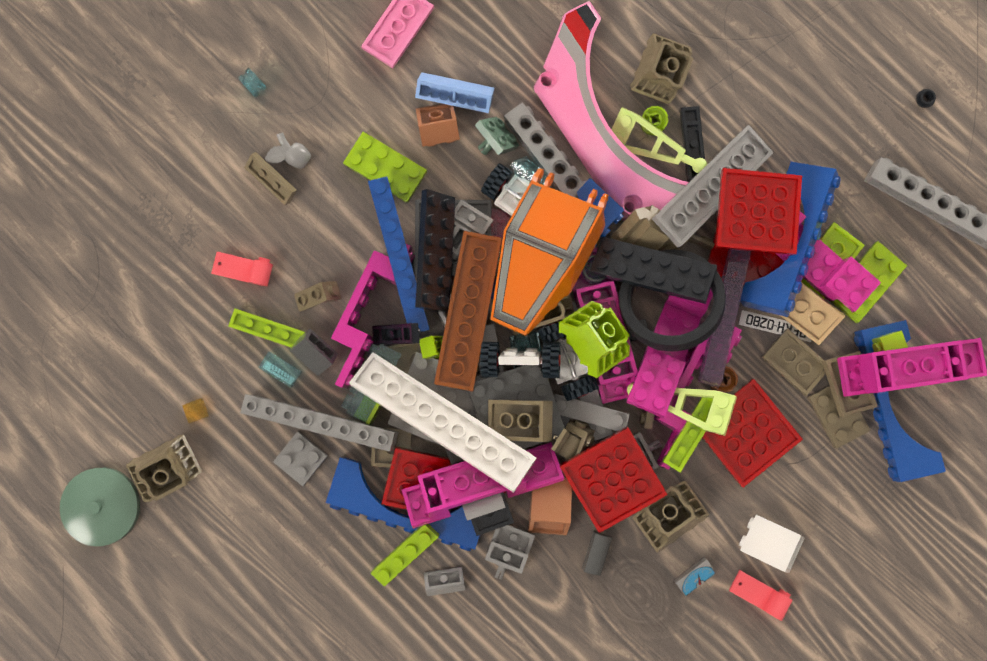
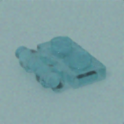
(526, 168)

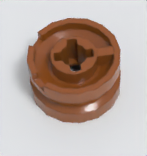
(731, 381)

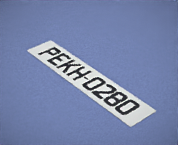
(769, 324)

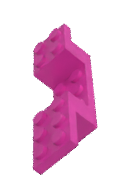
(837, 277)
(345, 333)
(693, 361)
(912, 367)
(660, 369)
(615, 381)
(464, 484)

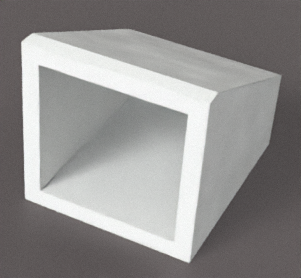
(771, 543)

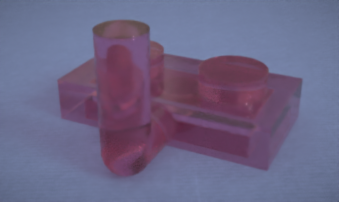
(500, 221)

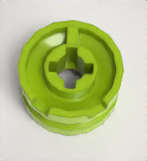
(657, 113)

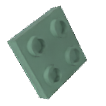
(496, 136)

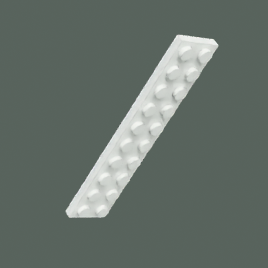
(443, 422)

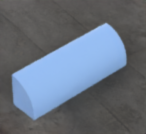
(454, 92)

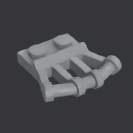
(469, 219)

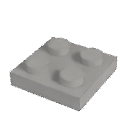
(300, 458)

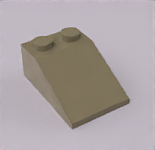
(521, 419)

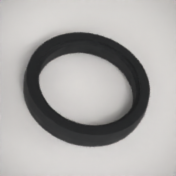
(677, 342)

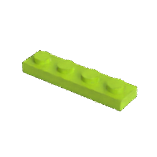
(264, 328)
(688, 437)
(405, 554)

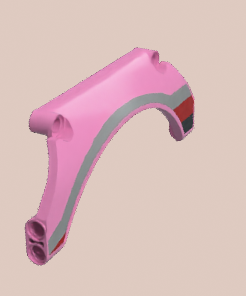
(577, 114)

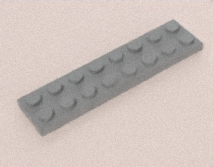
(700, 197)

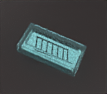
(280, 369)

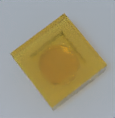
(195, 410)

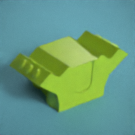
(596, 337)

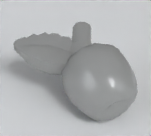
(295, 155)

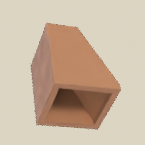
(551, 509)

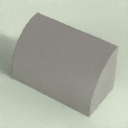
(483, 506)

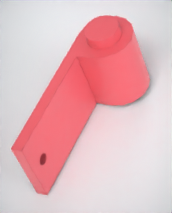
(243, 269)
(761, 595)

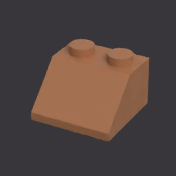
(437, 124)

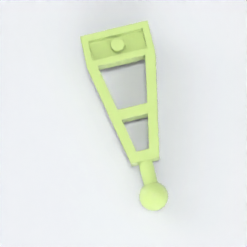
(623, 127)
(719, 413)

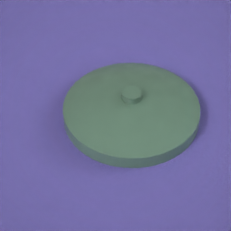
(99, 506)

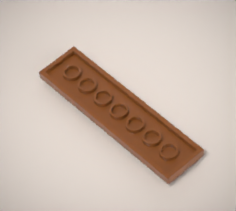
(468, 311)

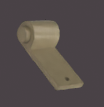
(566, 444)

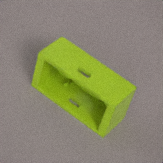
(431, 347)

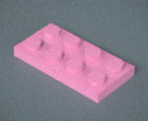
(397, 29)

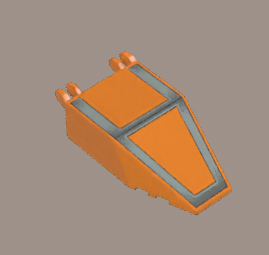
(543, 252)

